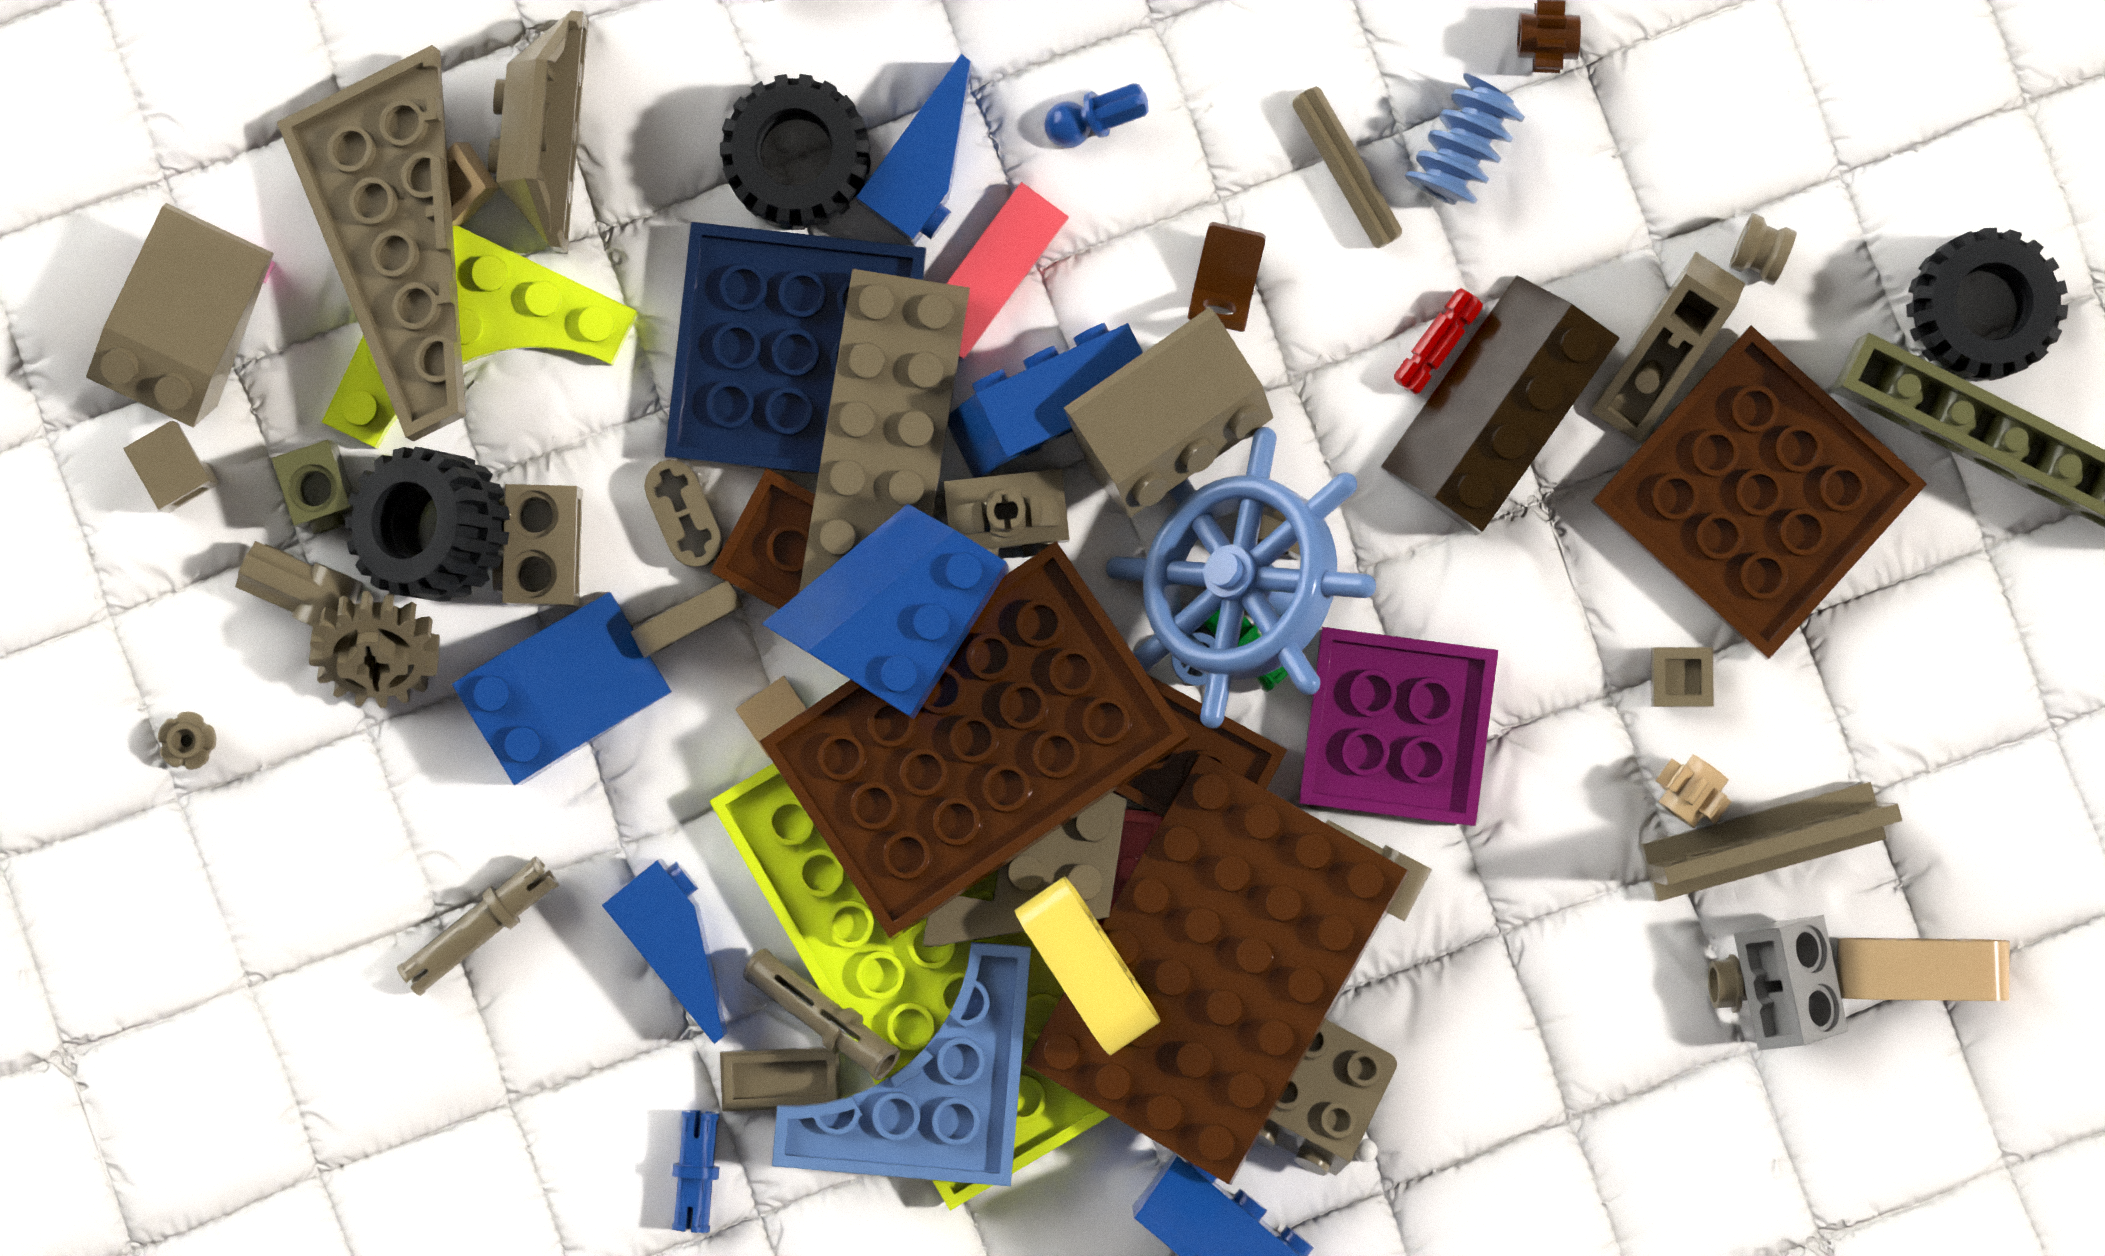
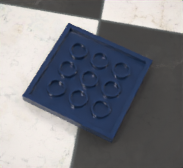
(765, 342)

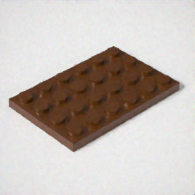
(1008, 747)
(1242, 945)

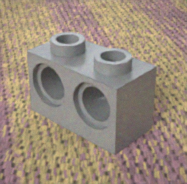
(1791, 982)

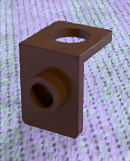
(1227, 273)

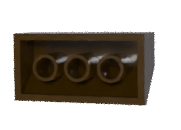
(1499, 403)

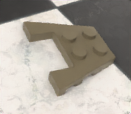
(1080, 850)

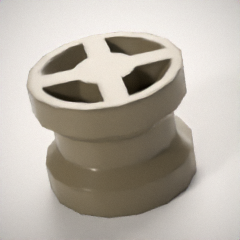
(1763, 249)

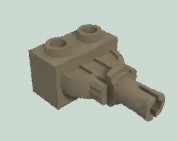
(1010, 510)

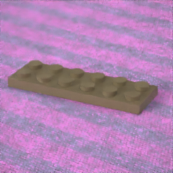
(885, 410)

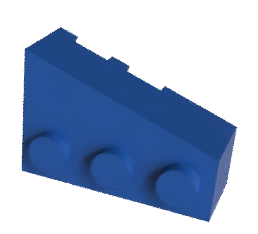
(1027, 409)

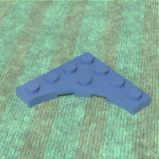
(943, 1111)

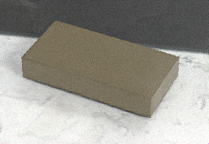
(778, 1077)

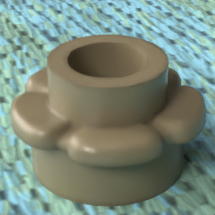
(202, 737)
(1726, 984)

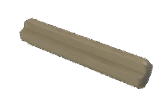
(1347, 167)

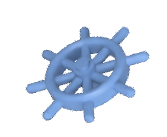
(1240, 578)

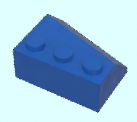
(894, 607)
(1203, 1219)

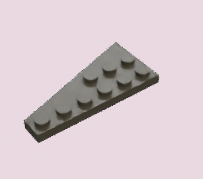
(383, 204)

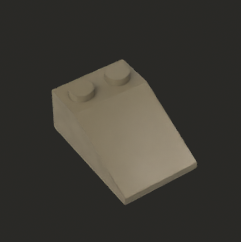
(180, 316)

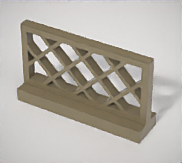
(1766, 840)

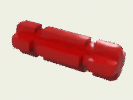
(1438, 341)

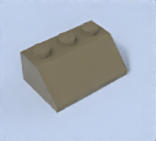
(1168, 413)

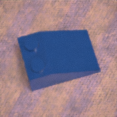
(561, 689)

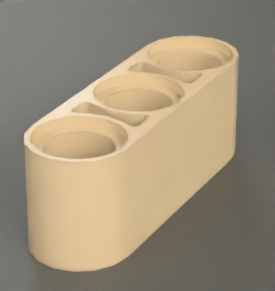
(1923, 969)

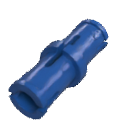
(695, 1171)

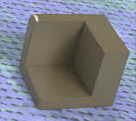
(170, 467)

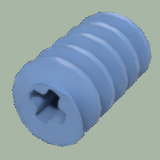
(1466, 142)

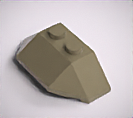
(541, 127)

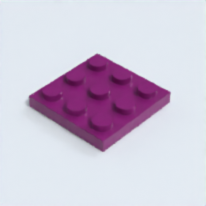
(1398, 726)

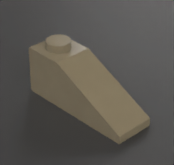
(1669, 347)

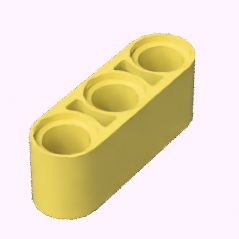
(1087, 965)

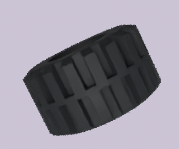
(786, 101)
(2035, 295)
(389, 515)

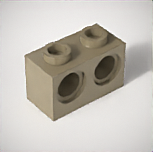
(556, 545)

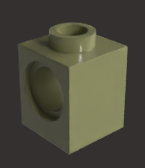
(293, 472)

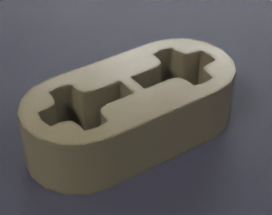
(670, 520)
(686, 619)

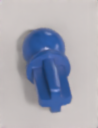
(1070, 123)

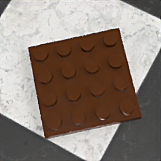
(1758, 492)

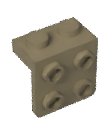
(1330, 1100)

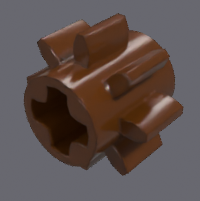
(1548, 36)

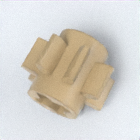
(1693, 791)

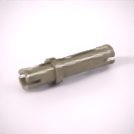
(497, 910)
(869, 1052)

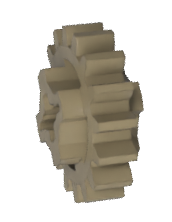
(374, 649)

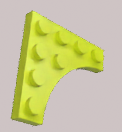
(501, 307)

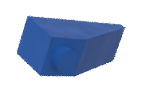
(919, 169)
(670, 934)

